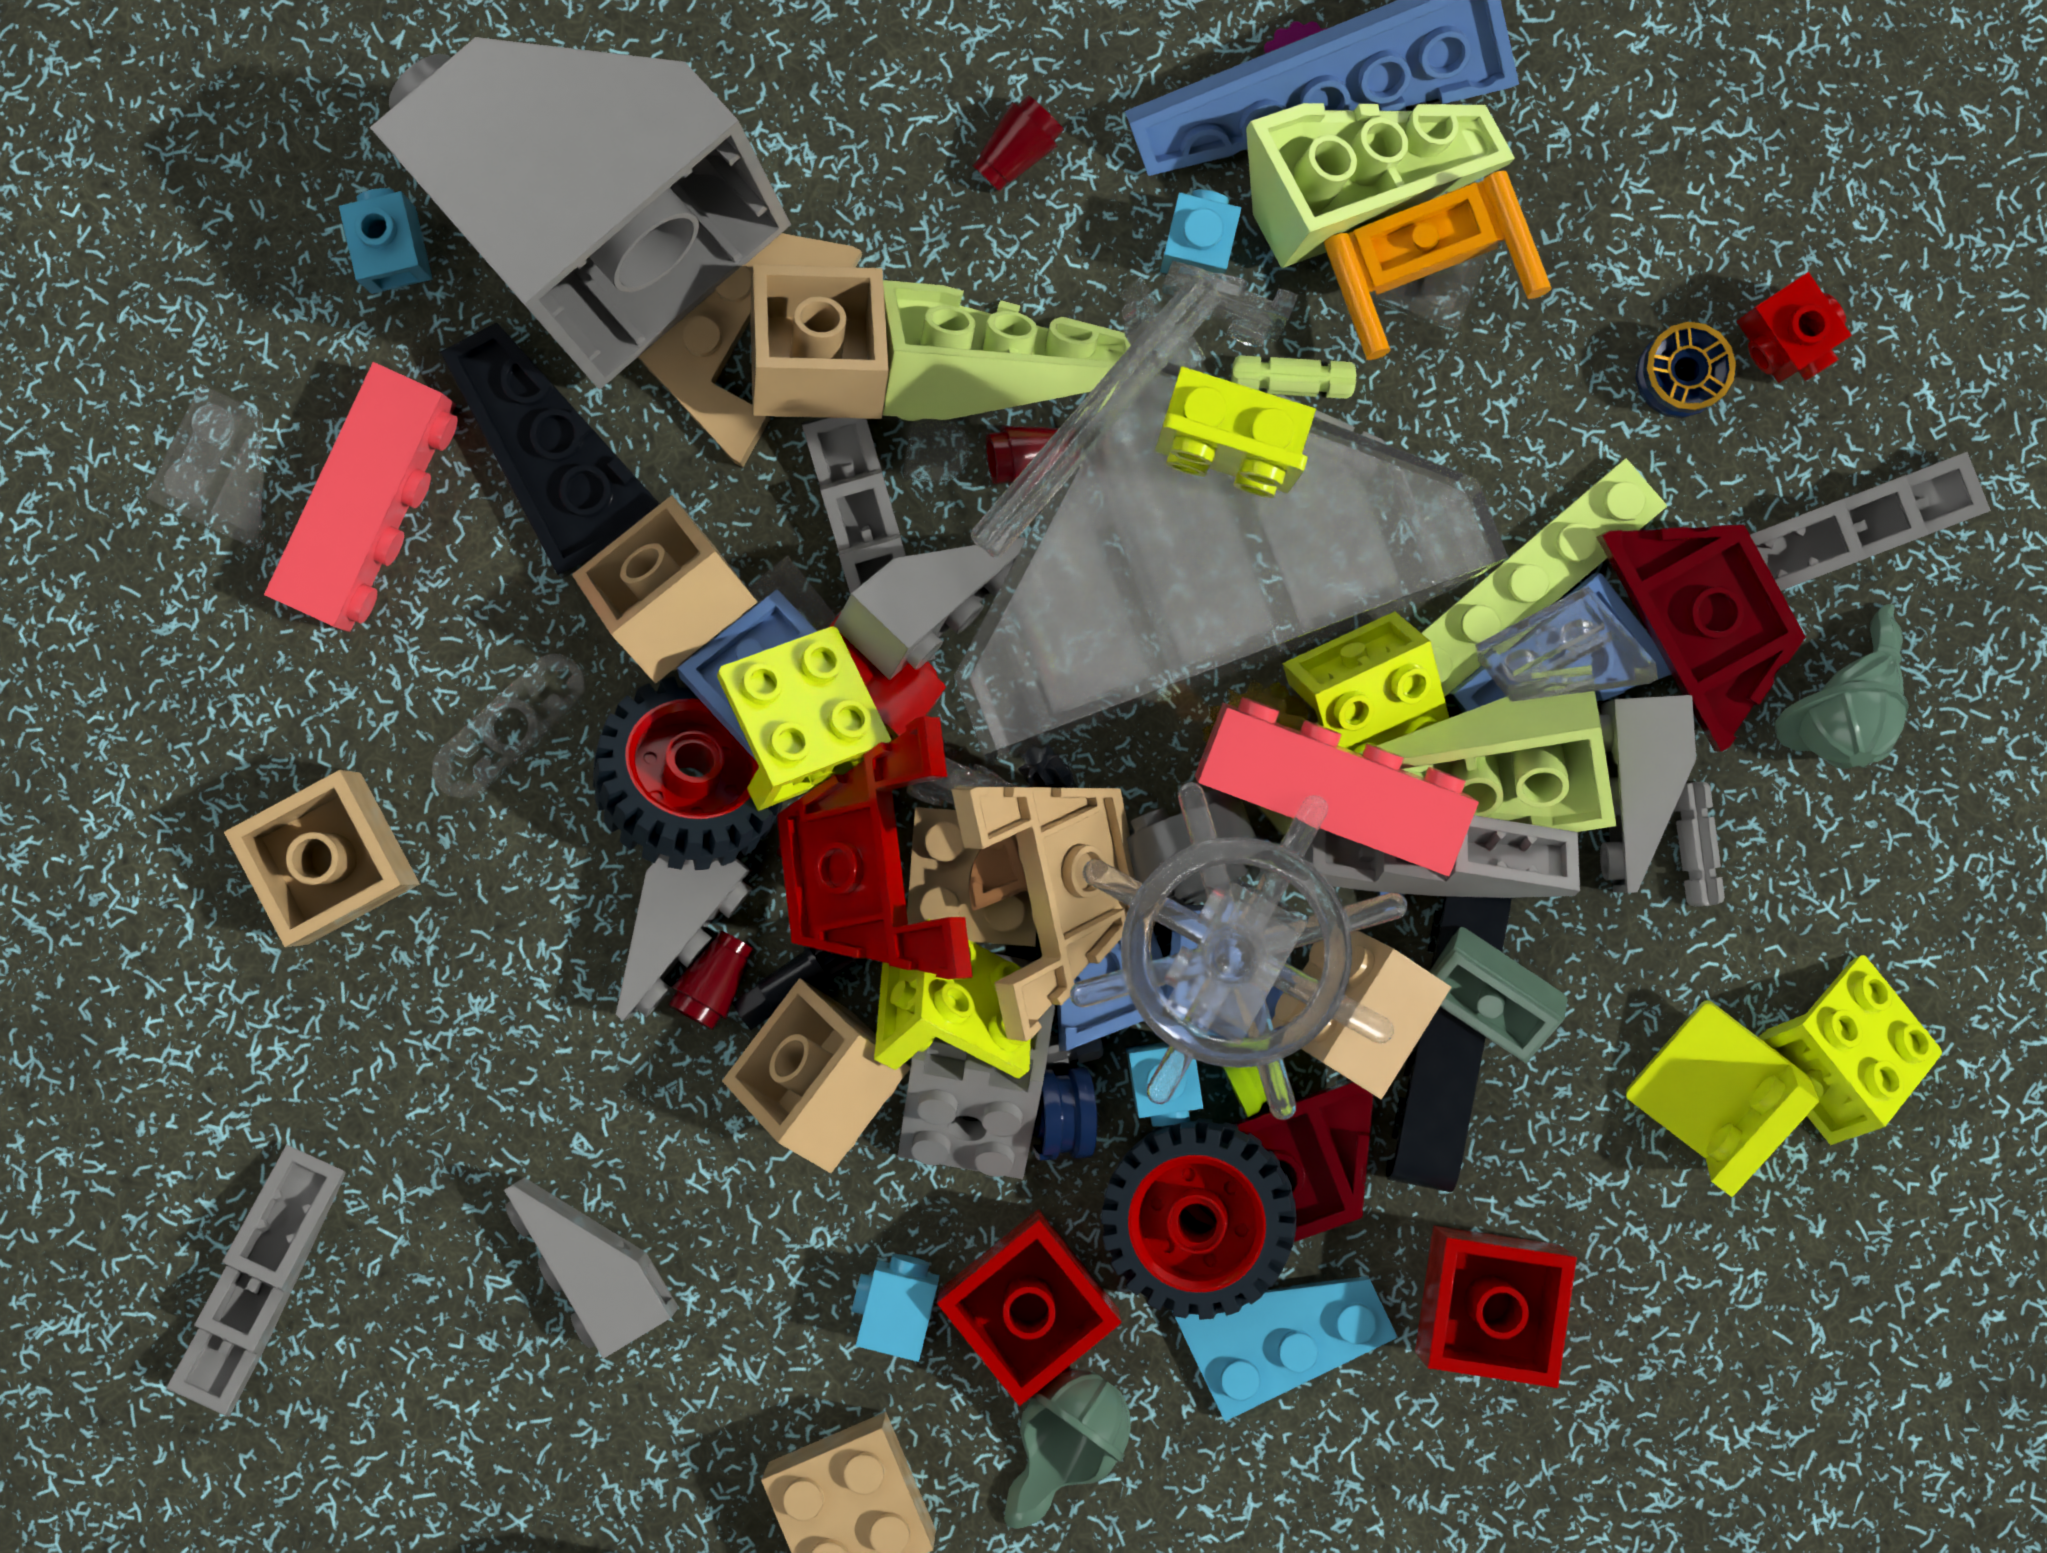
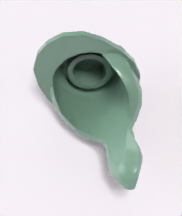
(1858, 709)
(1071, 1437)

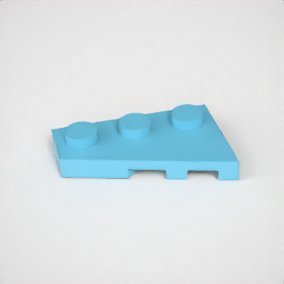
(1285, 1340)

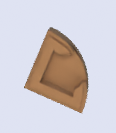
(996, 874)

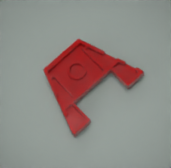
(847, 863)

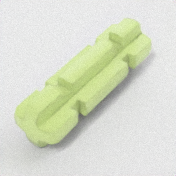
(1295, 376)

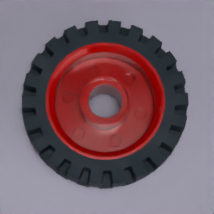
(657, 803)
(1193, 1268)

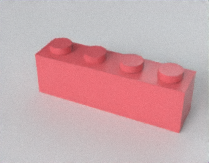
(362, 499)
(1364, 792)

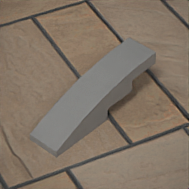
(854, 496)
(1872, 521)
(1493, 862)
(257, 1280)

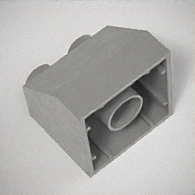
(587, 184)

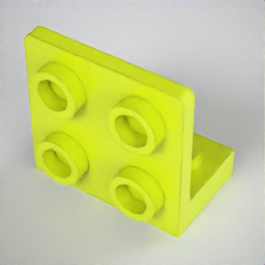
(1235, 433)
(1371, 683)
(801, 714)
(959, 1011)
(1858, 1050)
(1724, 1094)

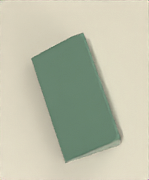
(1498, 995)

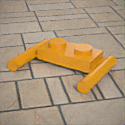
(1428, 241)

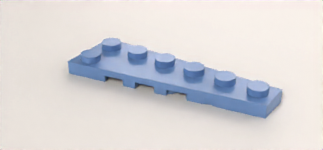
(1382, 57)

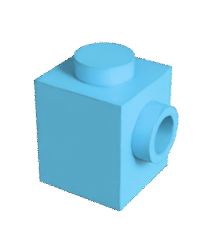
(1202, 231)
(385, 240)
(1142, 1065)
(896, 1306)

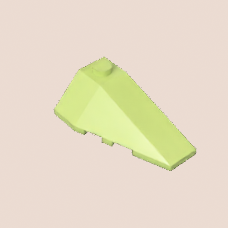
(1348, 168)
(972, 362)
(1522, 760)

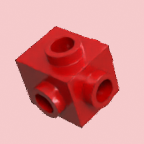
(1795, 330)

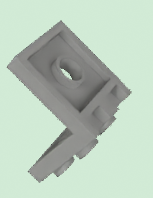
(956, 1084)

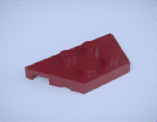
(1709, 616)
(1322, 1154)

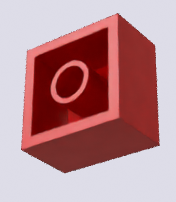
(1495, 1306)
(1028, 1307)

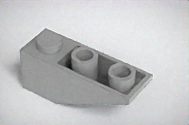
(916, 599)
(1648, 764)
(672, 923)
(602, 1274)

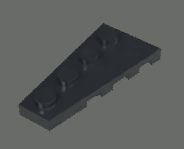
(553, 459)

